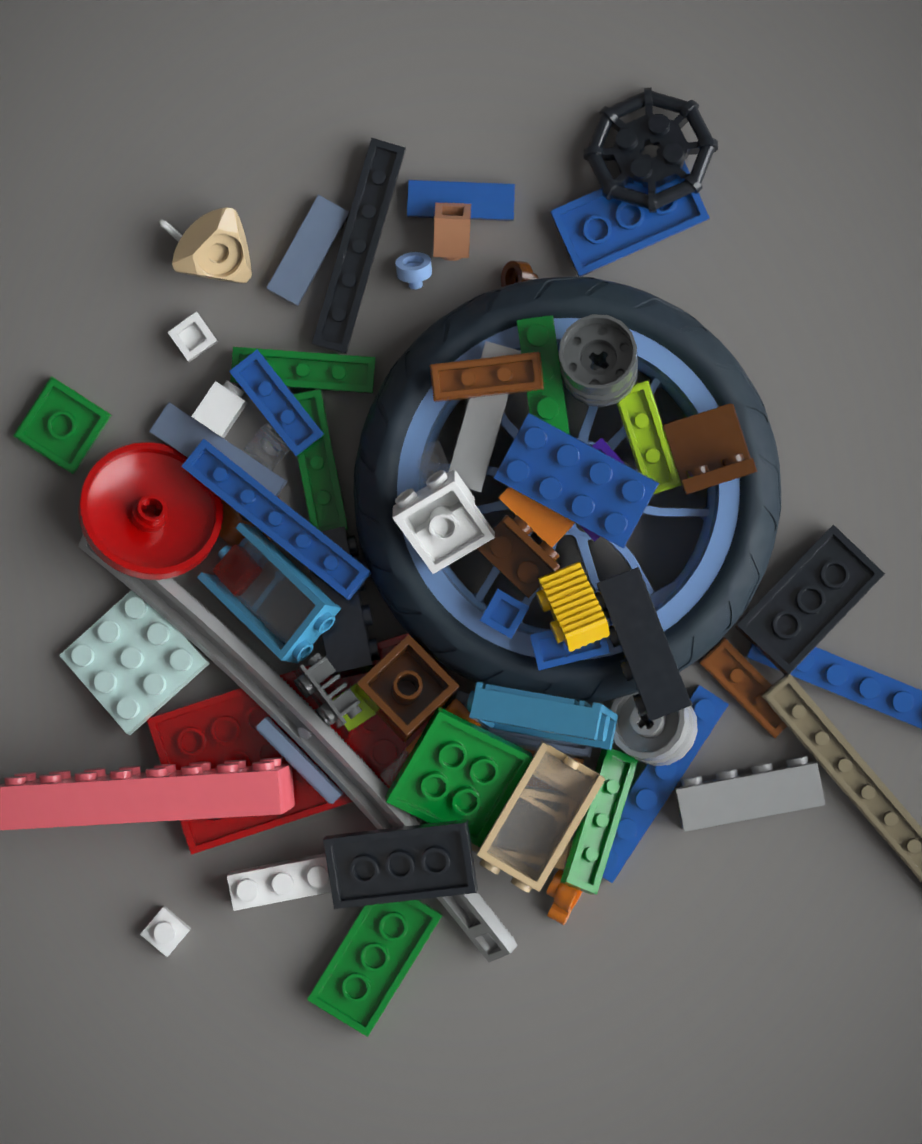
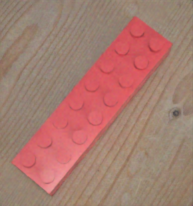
(146, 796)

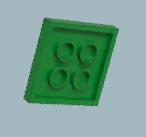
(458, 774)

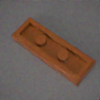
(487, 377)
(743, 684)

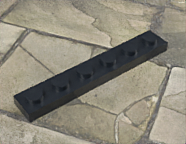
(359, 245)

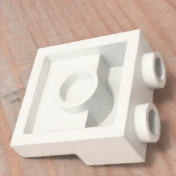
(442, 520)

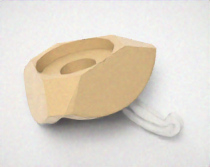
(213, 247)

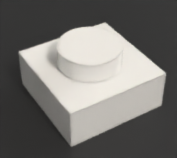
(192, 336)
(165, 931)

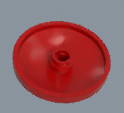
(148, 512)

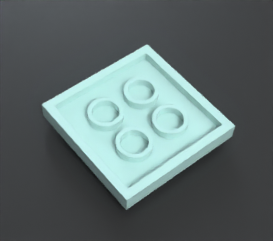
(133, 661)

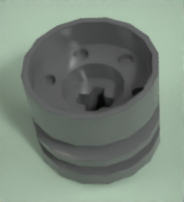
(598, 341)

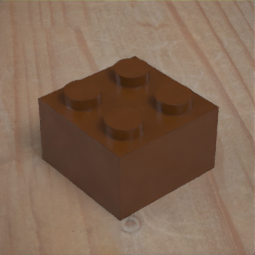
(406, 688)

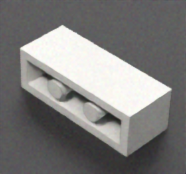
(279, 882)

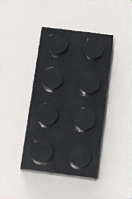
(809, 600)
(400, 864)

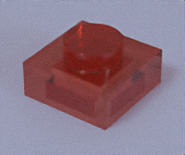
(237, 570)

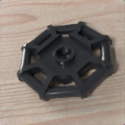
(655, 131)

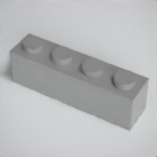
(749, 795)

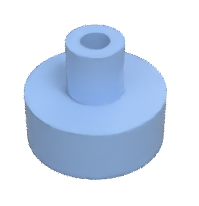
(413, 268)

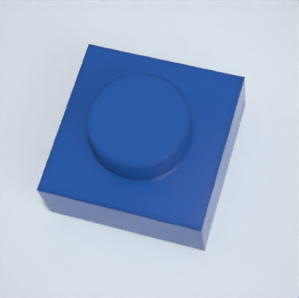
(504, 613)

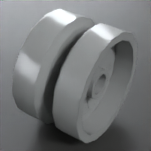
(656, 745)

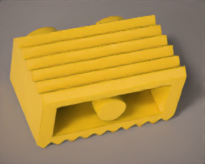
(573, 607)

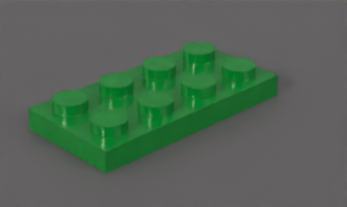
(373, 961)

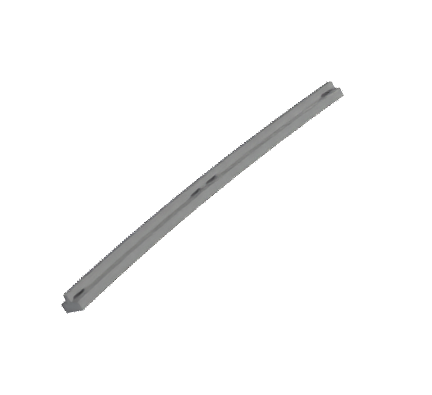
(308, 731)

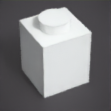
(220, 408)

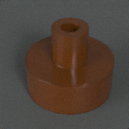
(517, 272)

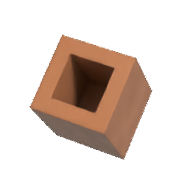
(452, 231)

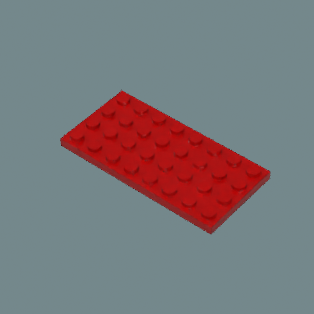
(226, 731)

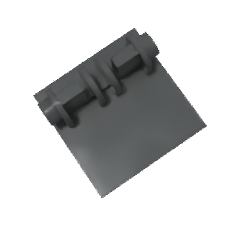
(309, 684)

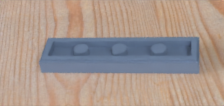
(186, 433)

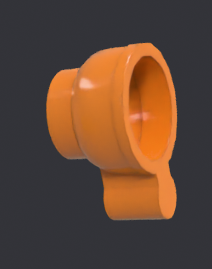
(564, 899)

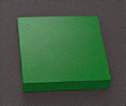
(62, 425)

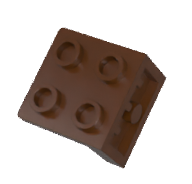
(709, 448)
(519, 555)

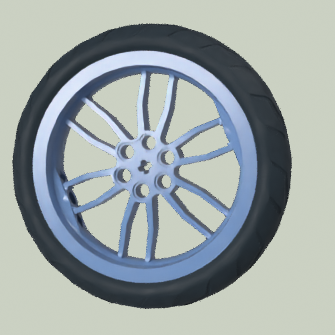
(679, 358)

